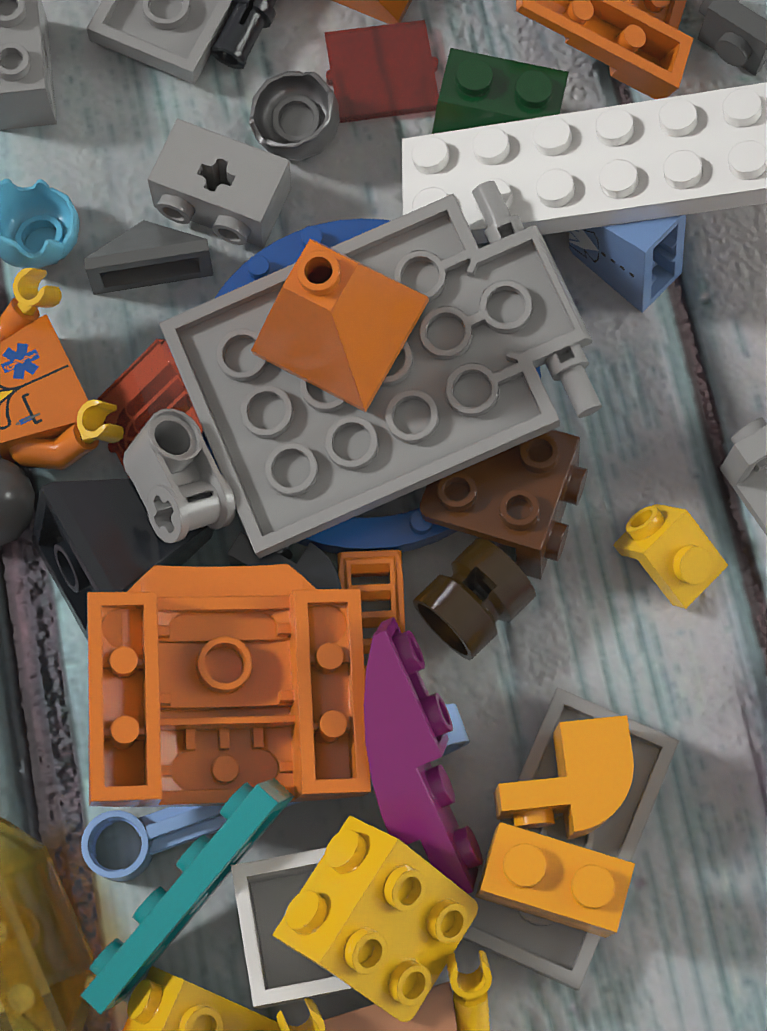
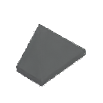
(147, 257)

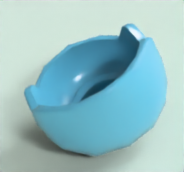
(36, 225)

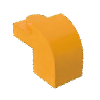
(591, 782)

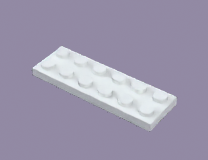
(602, 162)

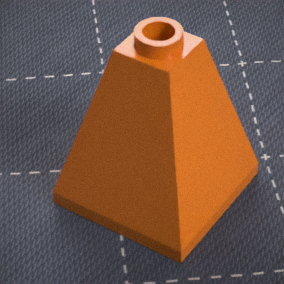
(339, 324)

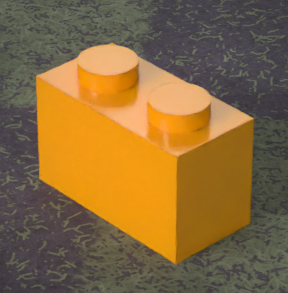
(555, 880)

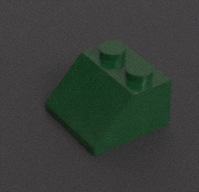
(495, 91)

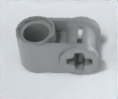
(176, 477)

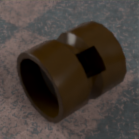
(458, 613)

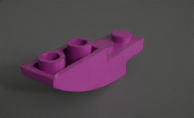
(401, 738)

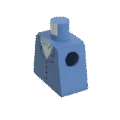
(634, 256)

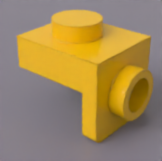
(672, 552)

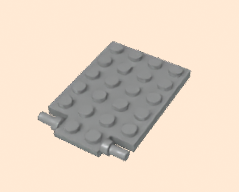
(449, 401)

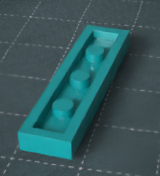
(168, 912)

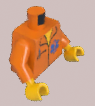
(42, 403)

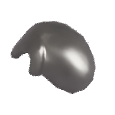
(294, 115)

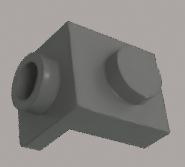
(734, 33)

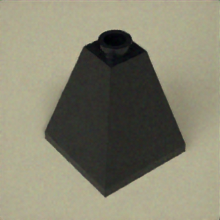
(101, 539)

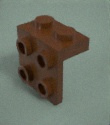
(514, 498)

